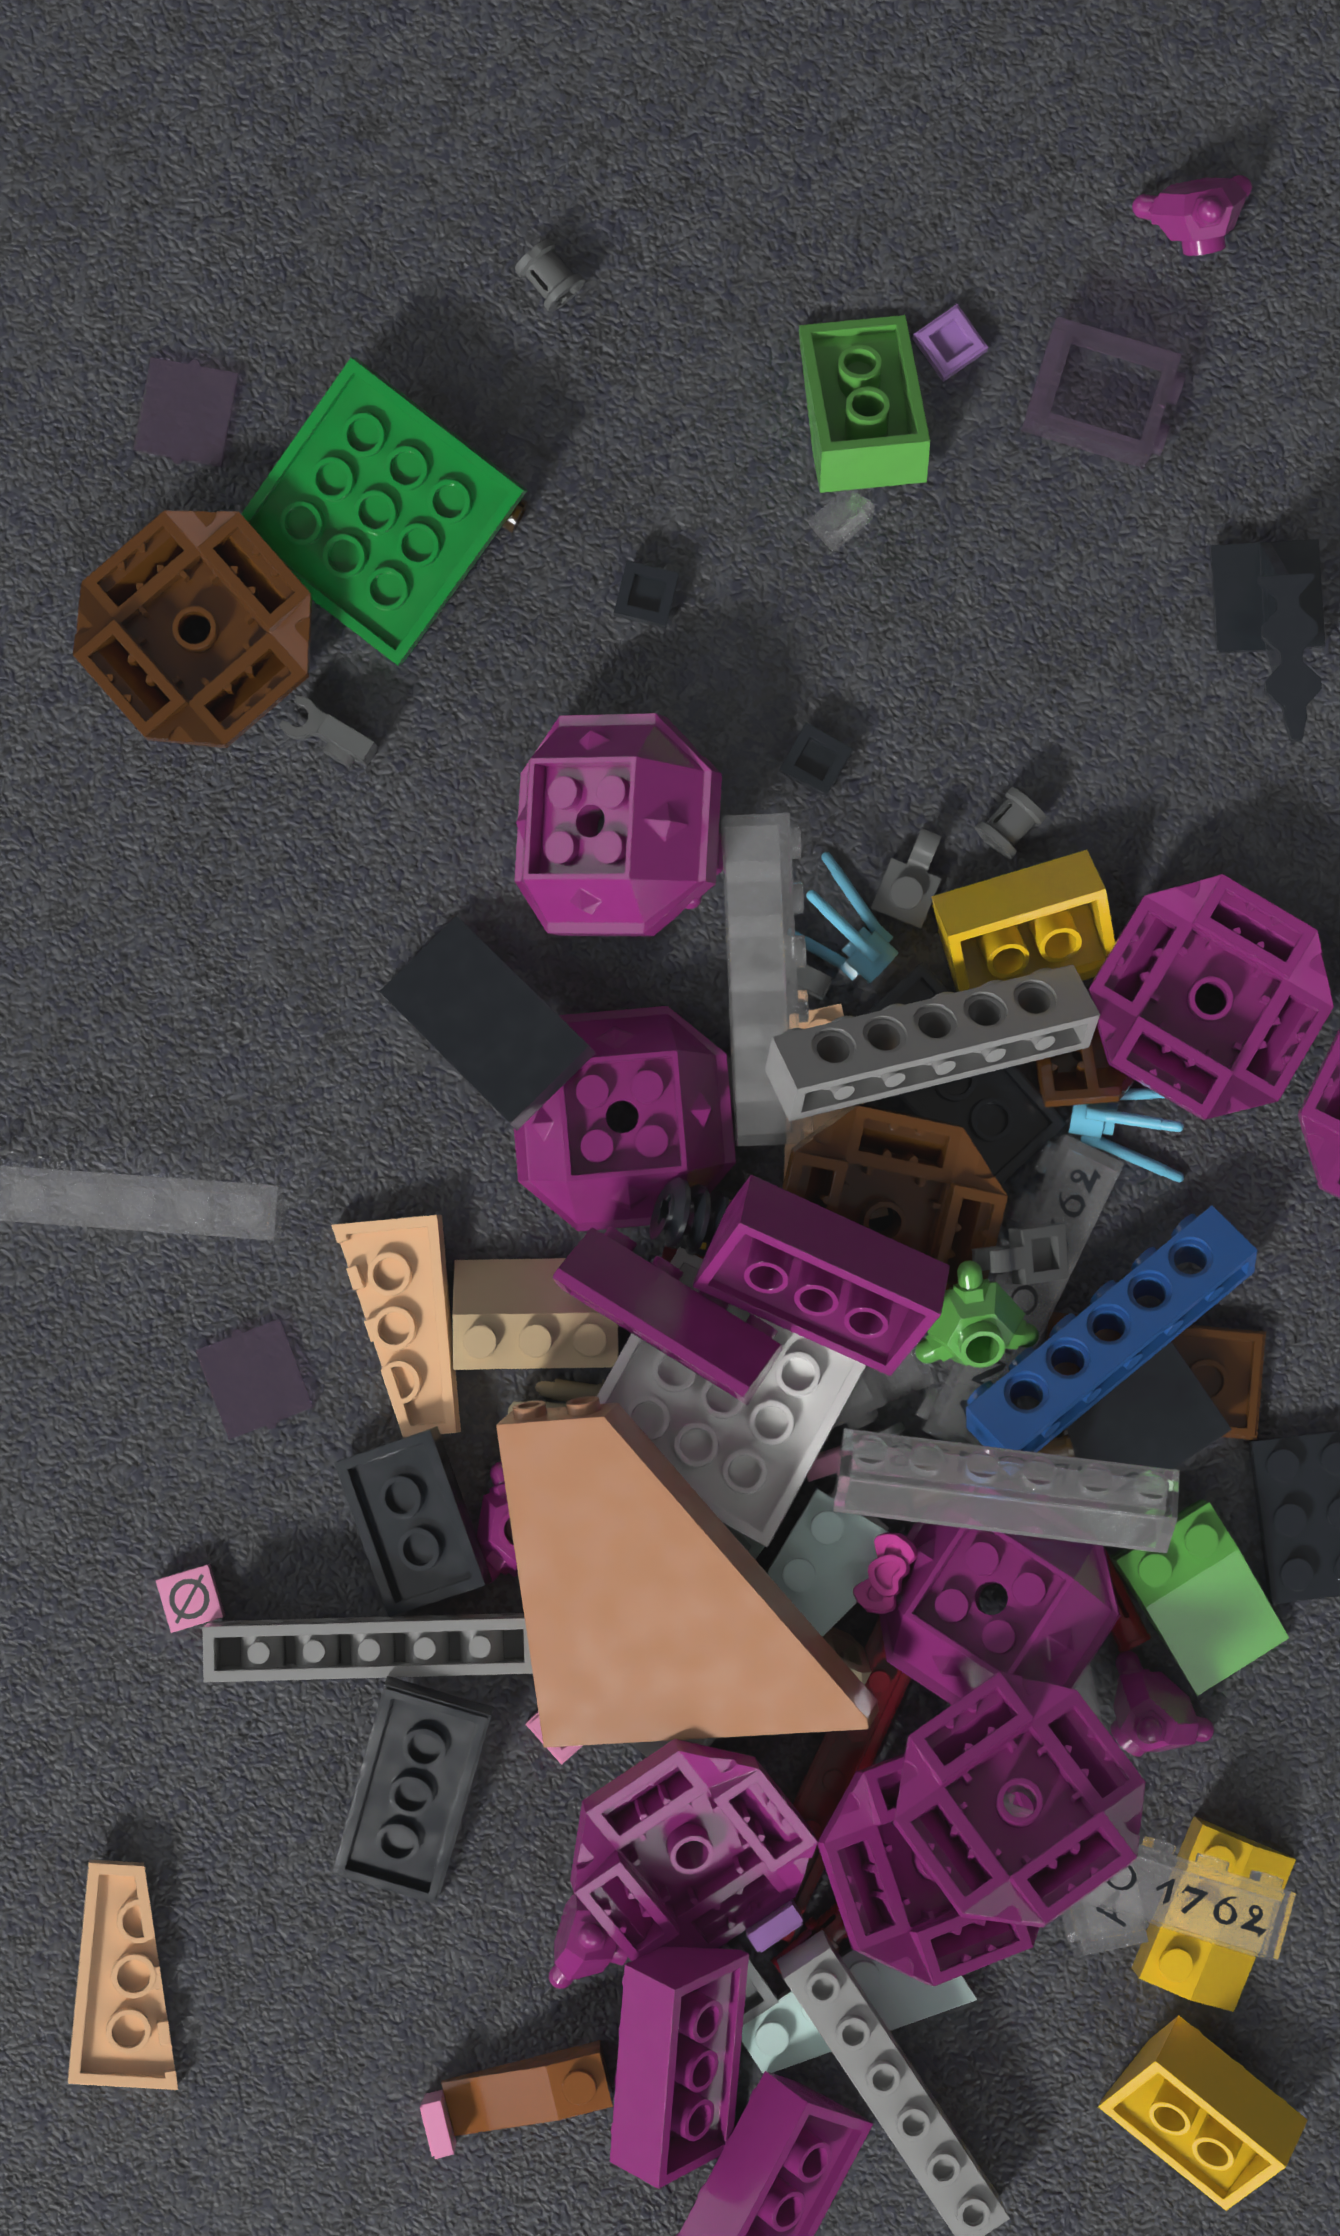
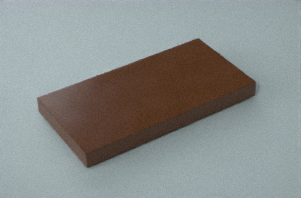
(1223, 1361)

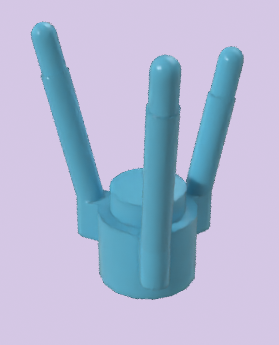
(866, 951)
(1100, 1118)

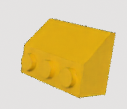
(1026, 923)
(1194, 1966)
(1204, 2114)

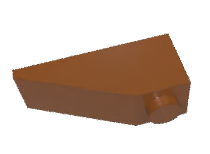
(530, 2091)

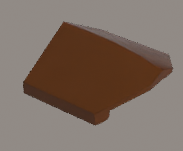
(1081, 1077)

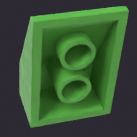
(864, 404)
(1202, 1599)

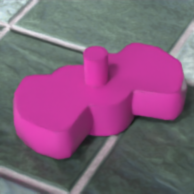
(886, 1573)

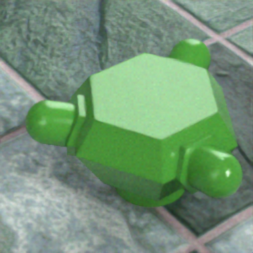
(976, 1323)

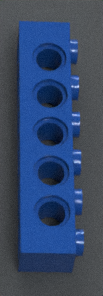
(1202, 1240)

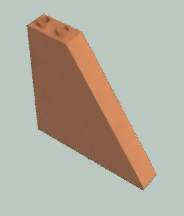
(646, 1602)

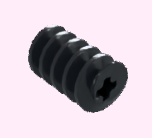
(688, 1213)

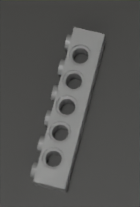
(930, 1042)
(365, 1647)
(892, 2087)

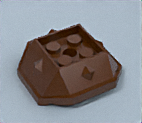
(181, 572)
(914, 1164)

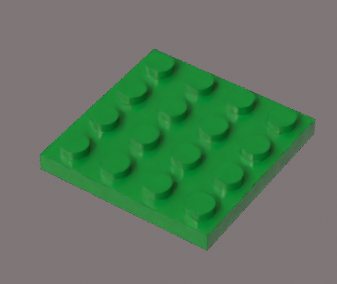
(380, 510)

